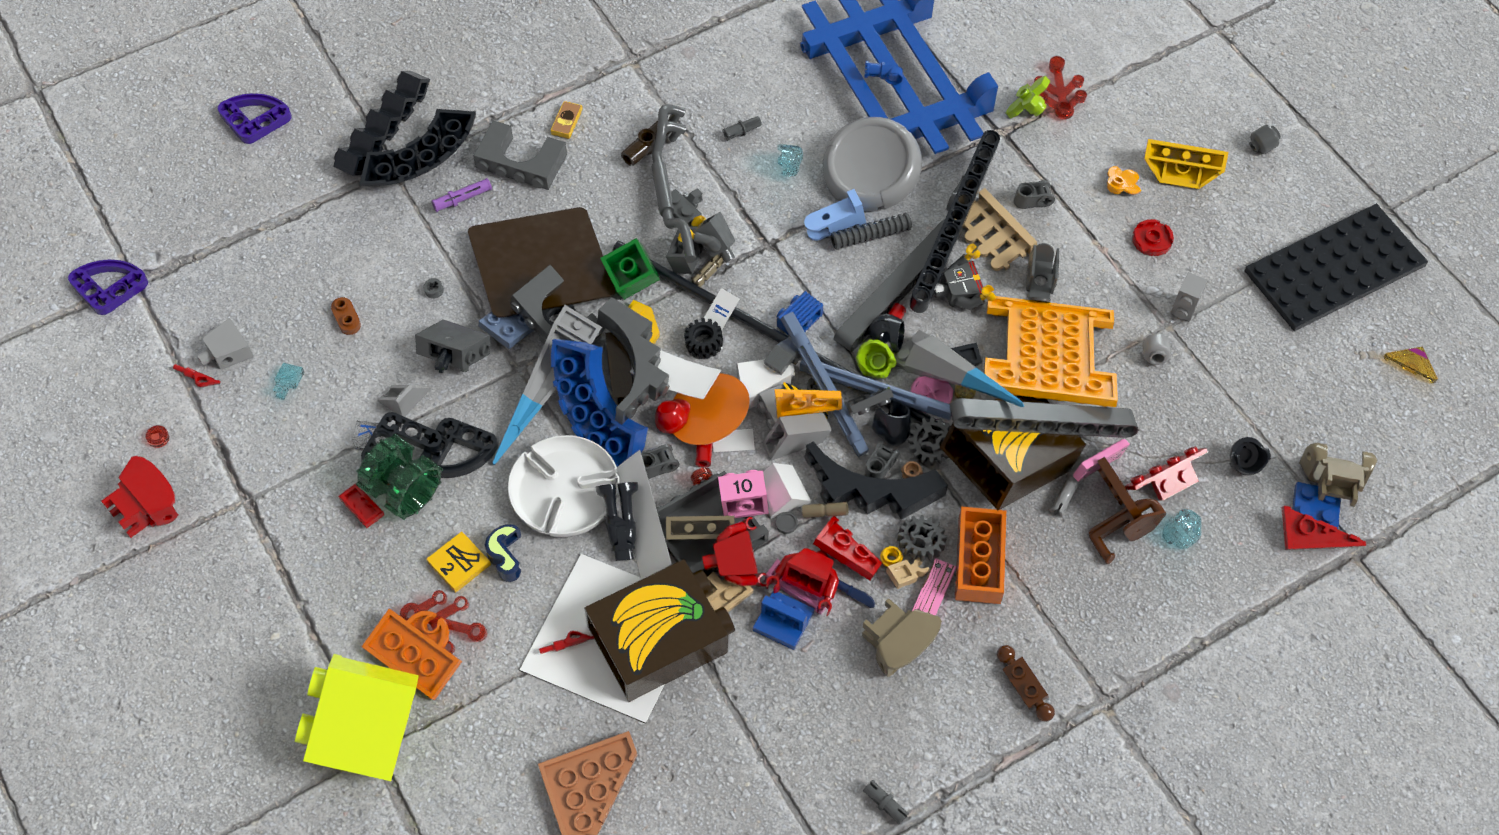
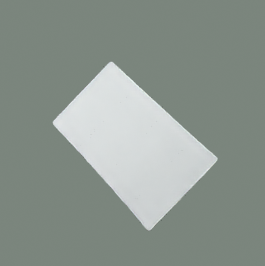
(687, 376)

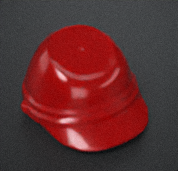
(672, 415)

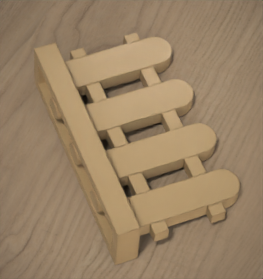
(1011, 229)

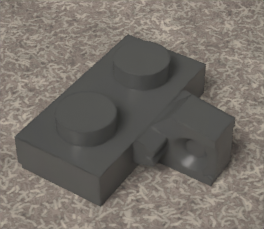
(686, 205)

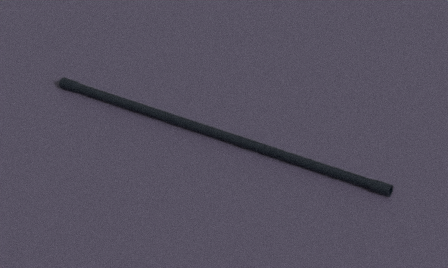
(753, 322)

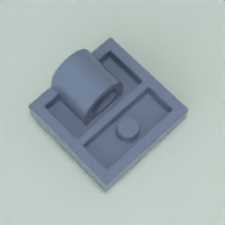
(506, 330)

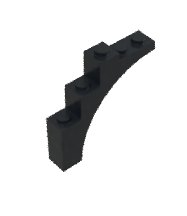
(903, 495)

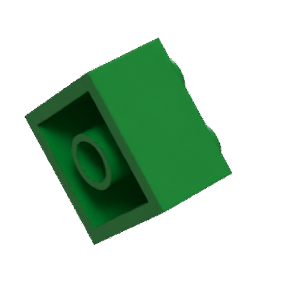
(630, 268)

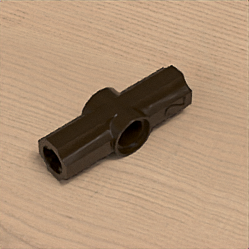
(641, 146)

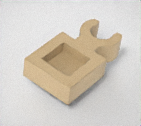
(905, 573)

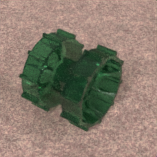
(392, 472)

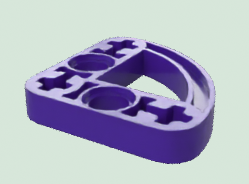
(247, 126)
(108, 295)

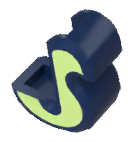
(499, 555)

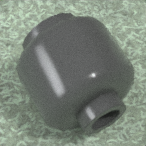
(1264, 139)

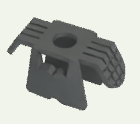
(1040, 264)

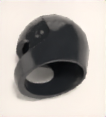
(888, 329)

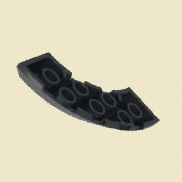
(423, 153)

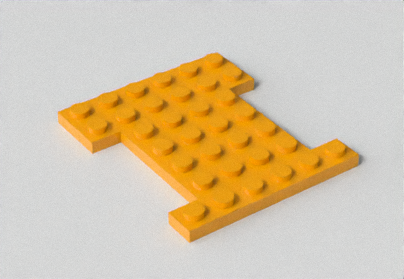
(1052, 352)

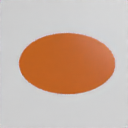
(717, 413)

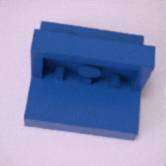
(783, 619)

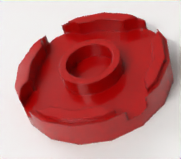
(1152, 237)

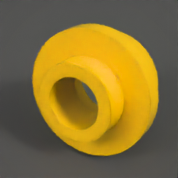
(890, 551)

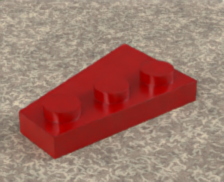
(844, 548)

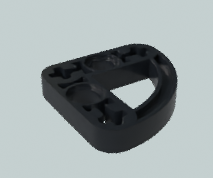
(455, 436)

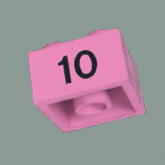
(743, 494)

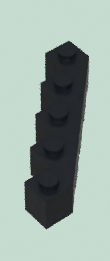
(382, 122)

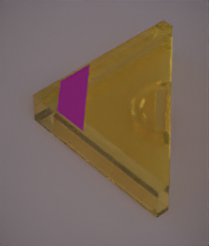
(1414, 361)

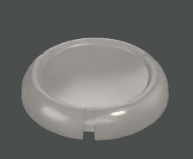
(874, 159)

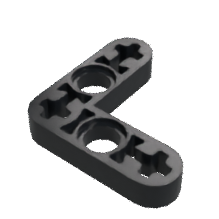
(387, 431)

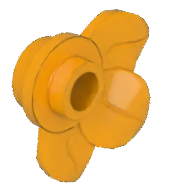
(1122, 181)

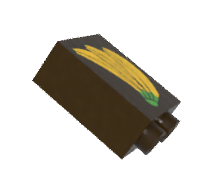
(1011, 463)
(659, 629)

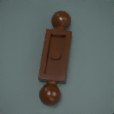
(1025, 683)

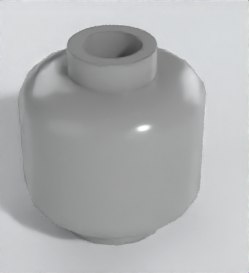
(1156, 349)

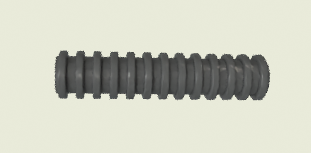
(871, 231)

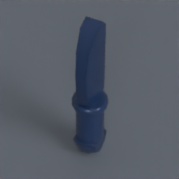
(857, 594)

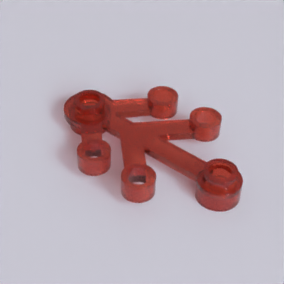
(1063, 108)
(445, 613)

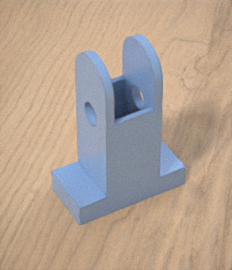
(835, 217)

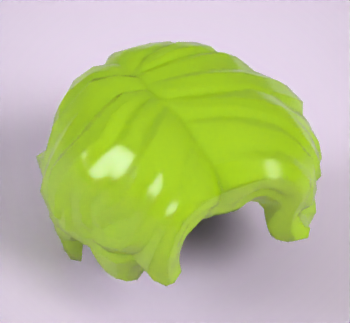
(875, 359)

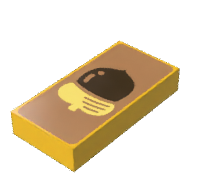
(566, 119)

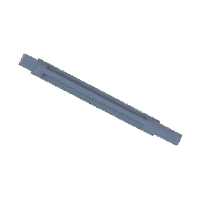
(823, 381)
(871, 386)

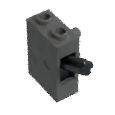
(452, 345)

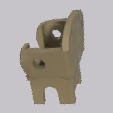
(1334, 475)
(900, 636)

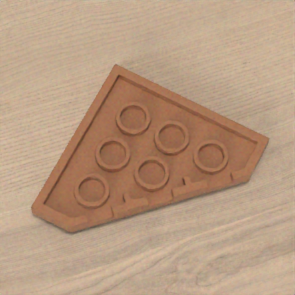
(587, 782)

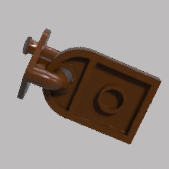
(1139, 524)

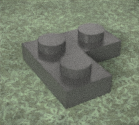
(864, 402)

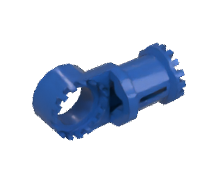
(884, 71)

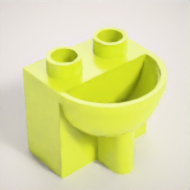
(357, 717)

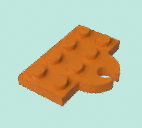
(414, 649)

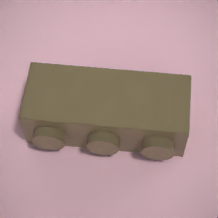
(696, 526)

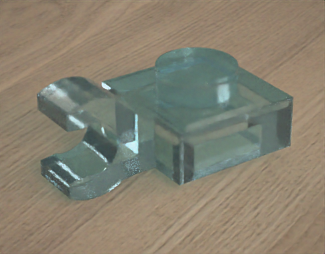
(287, 378)

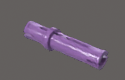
(439, 203)

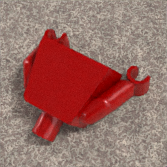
(735, 556)
(809, 572)

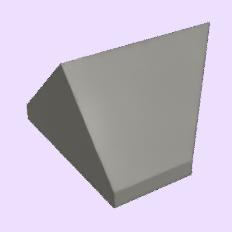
(402, 398)

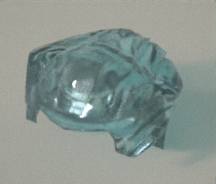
(790, 159)
(1183, 529)

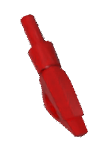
(197, 376)
(567, 642)

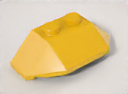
(1184, 164)

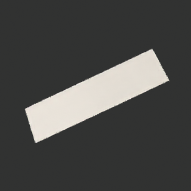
(650, 543)

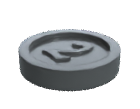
(786, 522)

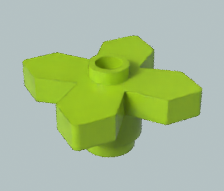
(1029, 99)

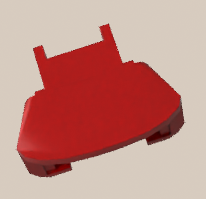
(140, 493)

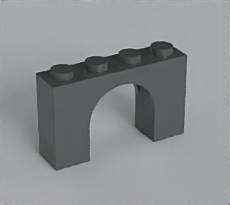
(537, 171)
(531, 296)

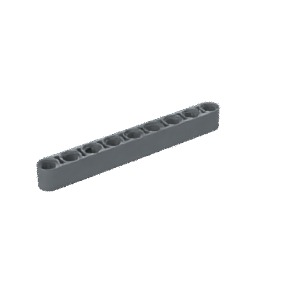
(891, 291)
(1043, 418)

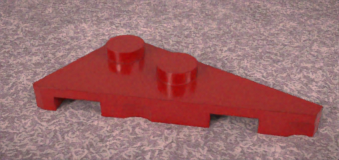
(1305, 532)

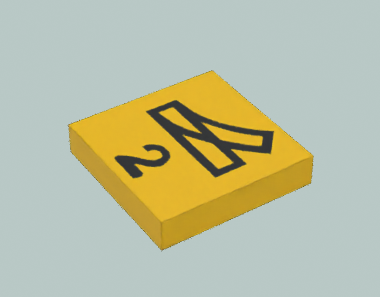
(458, 561)

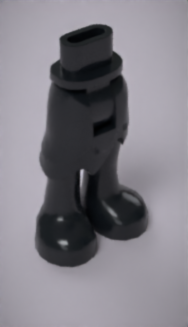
(620, 530)

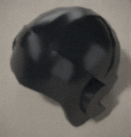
(1249, 456)

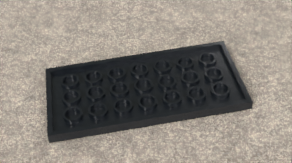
(1335, 267)

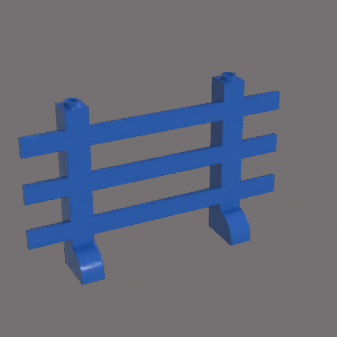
(868, 27)

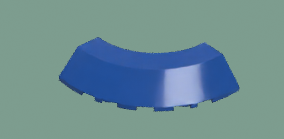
(588, 401)

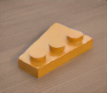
(806, 401)

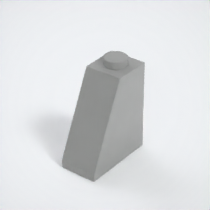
(794, 433)

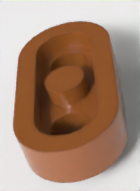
(345, 314)

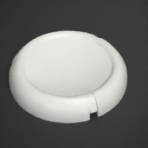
(557, 485)

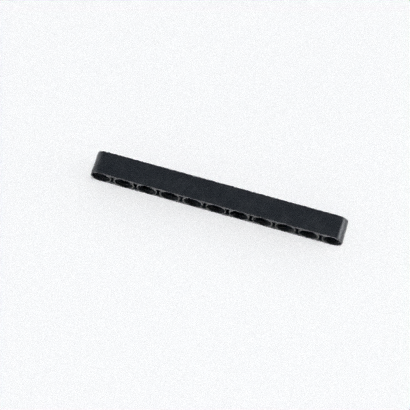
(972, 179)

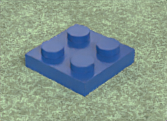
(1307, 502)

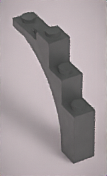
(634, 334)

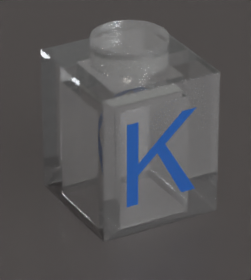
(362, 433)

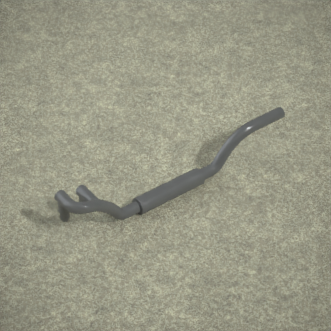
(660, 174)

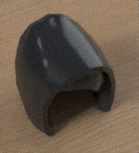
(893, 426)

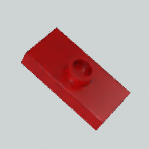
(361, 505)

